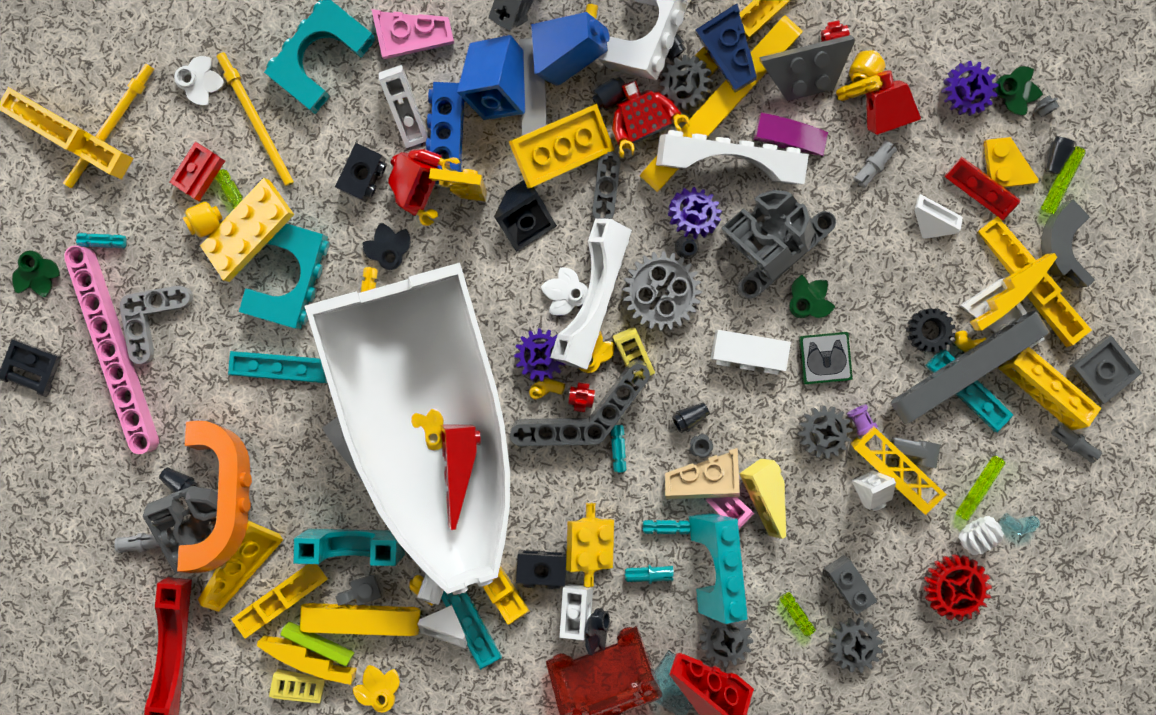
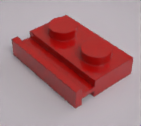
(197, 171)

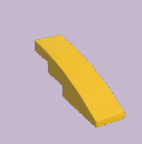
(1018, 287)
(506, 598)
(279, 599)
(305, 660)

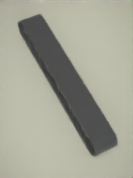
(970, 367)

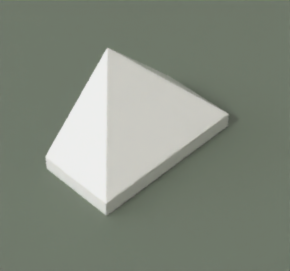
(935, 219)
(443, 626)

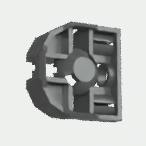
(510, 12)
(782, 216)
(170, 512)

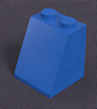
(567, 46)
(494, 78)

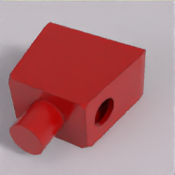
(890, 105)

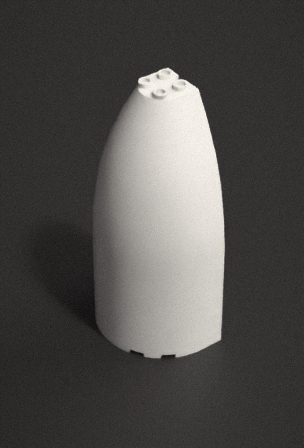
(400, 356)

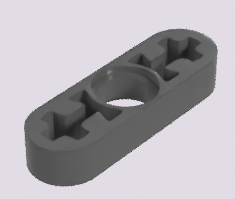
(602, 169)

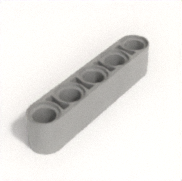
(535, 92)

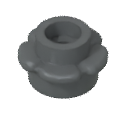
(1047, 106)
(707, 446)

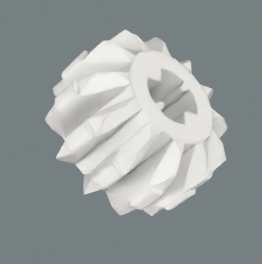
(981, 535)

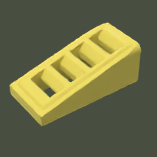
(625, 336)
(298, 678)

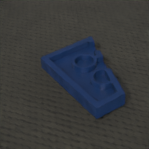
(728, 47)

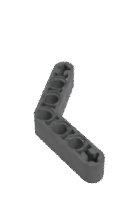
(582, 425)

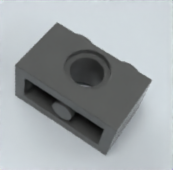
(850, 584)

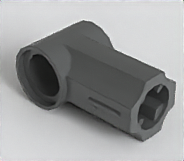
(920, 452)

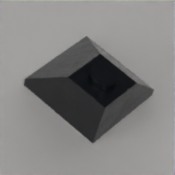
(523, 216)

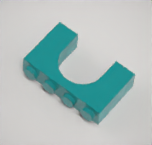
(326, 21)
(290, 308)
(319, 544)
(727, 597)

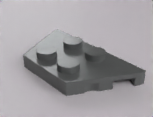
(808, 68)

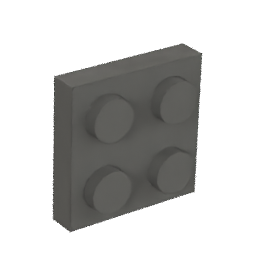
(1105, 369)

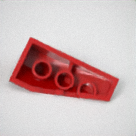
(459, 452)
(710, 688)

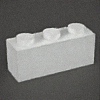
(750, 351)

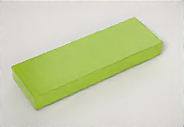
(317, 644)

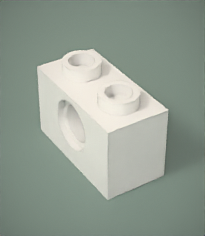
(575, 611)

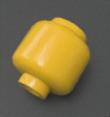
(866, 65)
(202, 219)

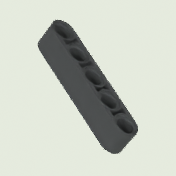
(761, 282)

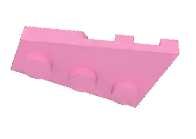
(408, 34)

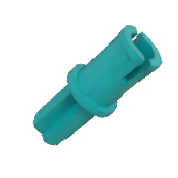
(649, 574)

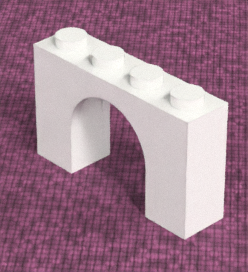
(647, 55)

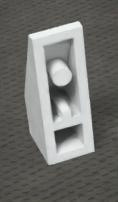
(403, 106)
(874, 489)

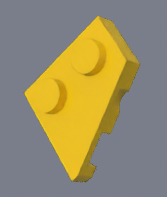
(1007, 164)

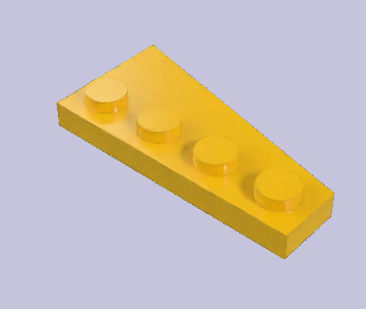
(232, 575)

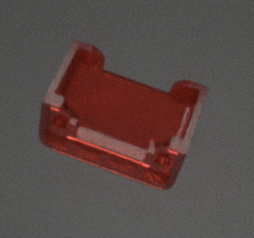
(607, 681)

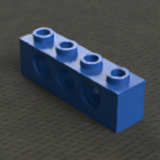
(446, 94)

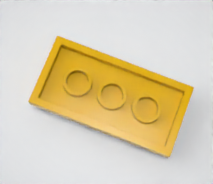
(561, 146)
(246, 230)

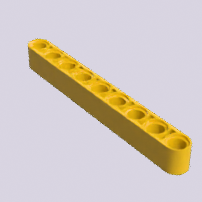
(725, 99)

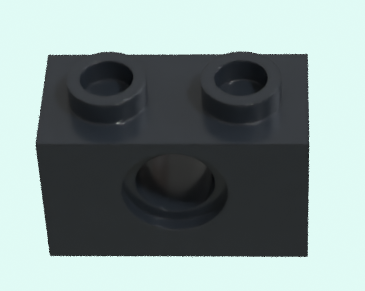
(358, 159)
(529, 559)

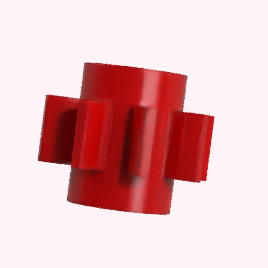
(834, 30)
(581, 397)

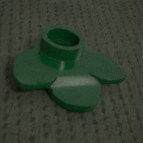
(1021, 90)
(35, 277)
(812, 296)

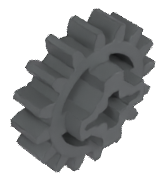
(695, 77)
(821, 440)
(716, 641)
(861, 656)

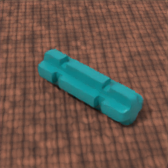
(101, 240)
(618, 449)
(666, 527)

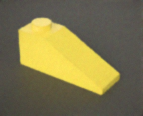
(767, 493)

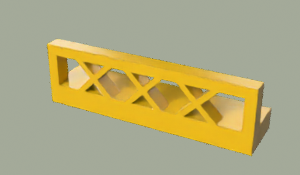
(1049, 388)
(880, 465)

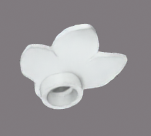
(202, 80)
(561, 292)

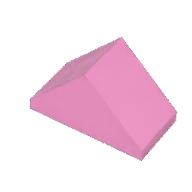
(731, 507)

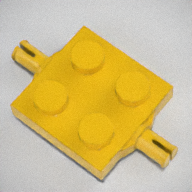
(590, 545)

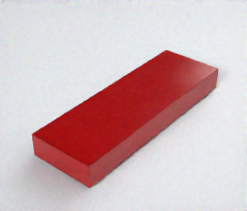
(982, 188)

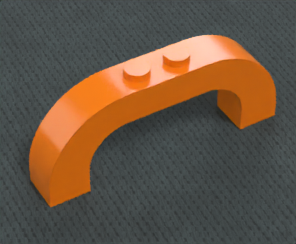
(232, 501)

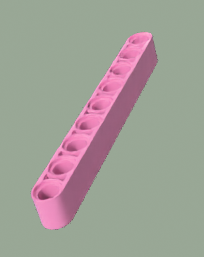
(102, 343)

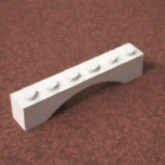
(779, 165)
(607, 248)

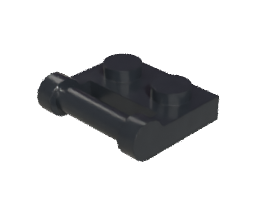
(32, 360)

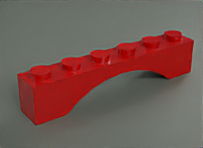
(172, 614)

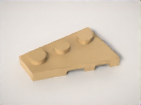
(706, 479)

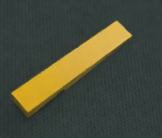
(753, 18)
(65, 133)
(1046, 294)

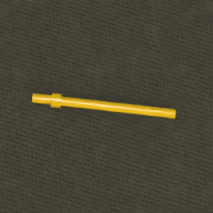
(233, 78)
(136, 87)

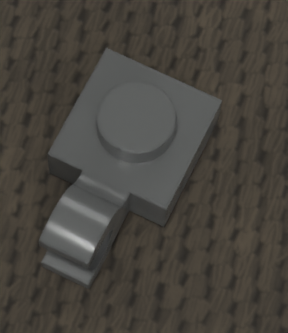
(363, 590)

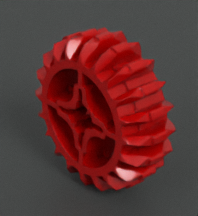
(969, 569)

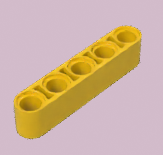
(359, 619)

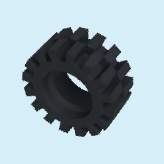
(945, 330)

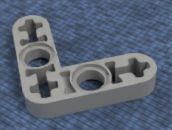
(140, 315)

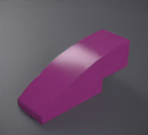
(790, 133)

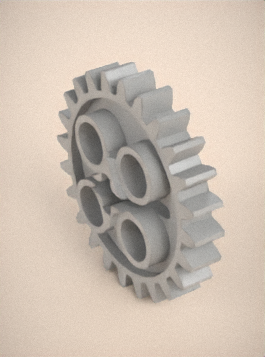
(680, 303)

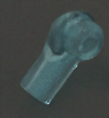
(1022, 525)

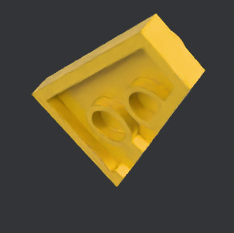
(463, 184)

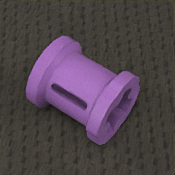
(861, 419)

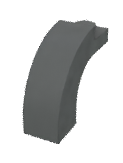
(1058, 238)

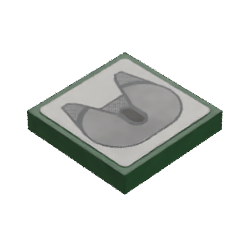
(825, 358)

